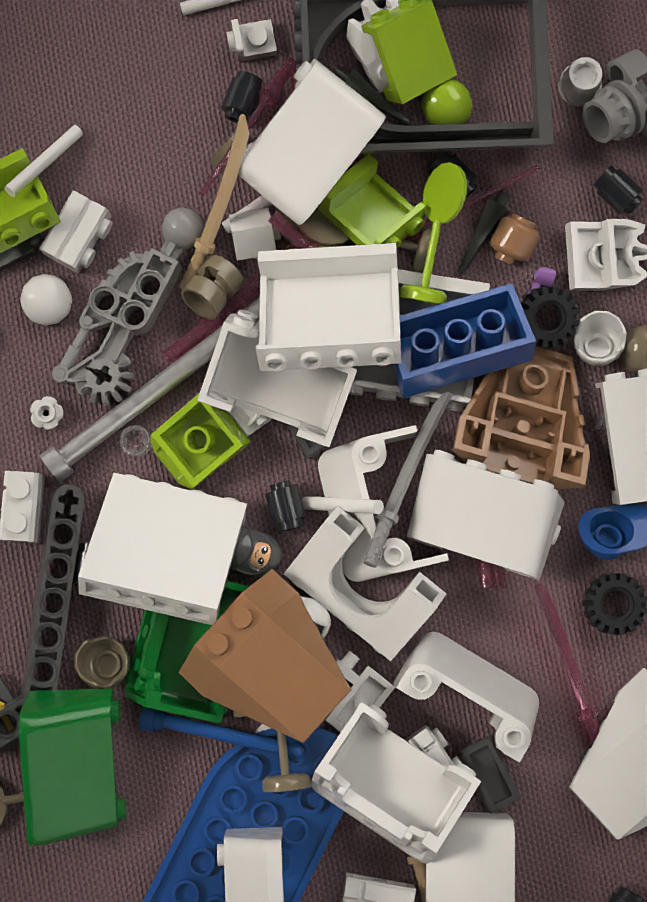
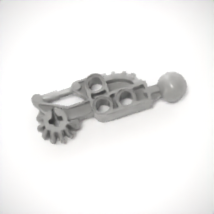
(127, 286)

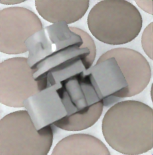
(621, 105)

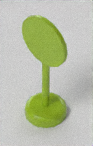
(444, 199)

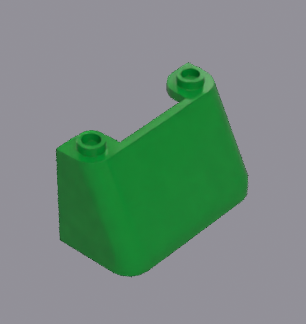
(158, 657)
(69, 764)

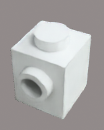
(253, 233)

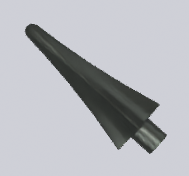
(362, 87)
(488, 221)
(21, 251)

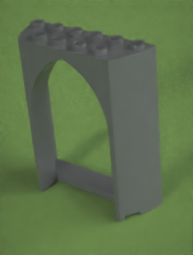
(323, 20)

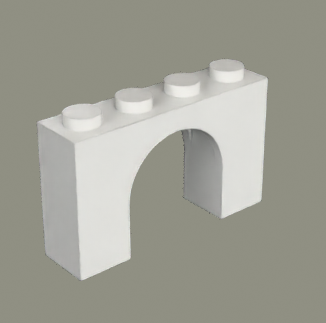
(381, 624)

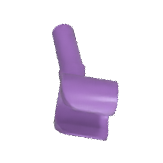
(543, 276)

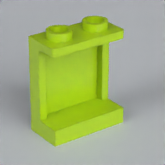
(410, 49)
(370, 208)
(27, 211)

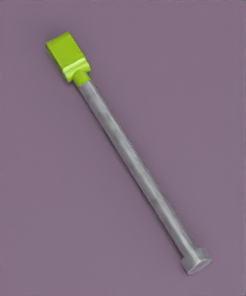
(60, 460)

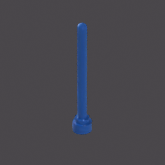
(157, 720)

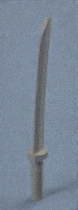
(389, 514)

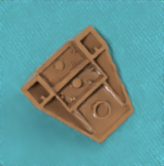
(528, 422)
(268, 661)

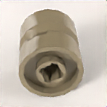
(212, 287)

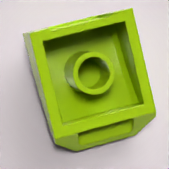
(197, 442)

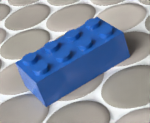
(462, 340)

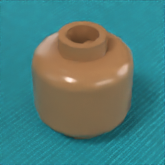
(514, 239)

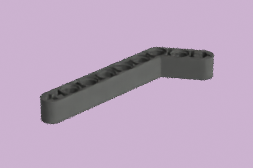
(40, 617)

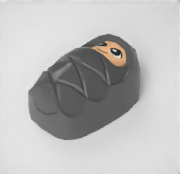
(255, 553)

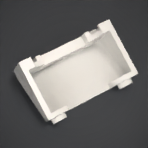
(309, 142)
(443, 660)
(393, 785)
(474, 861)

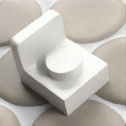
(252, 40)

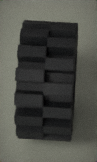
(566, 311)
(635, 598)

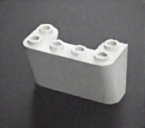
(294, 396)
(485, 514)

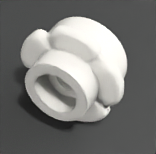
(55, 413)

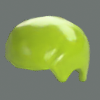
(447, 103)

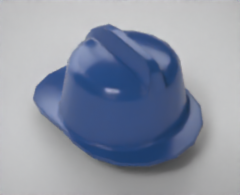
(614, 530)

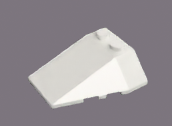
(615, 767)

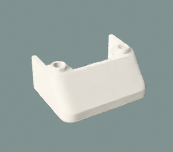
(343, 477)
(252, 864)

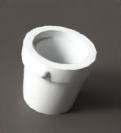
(580, 81)

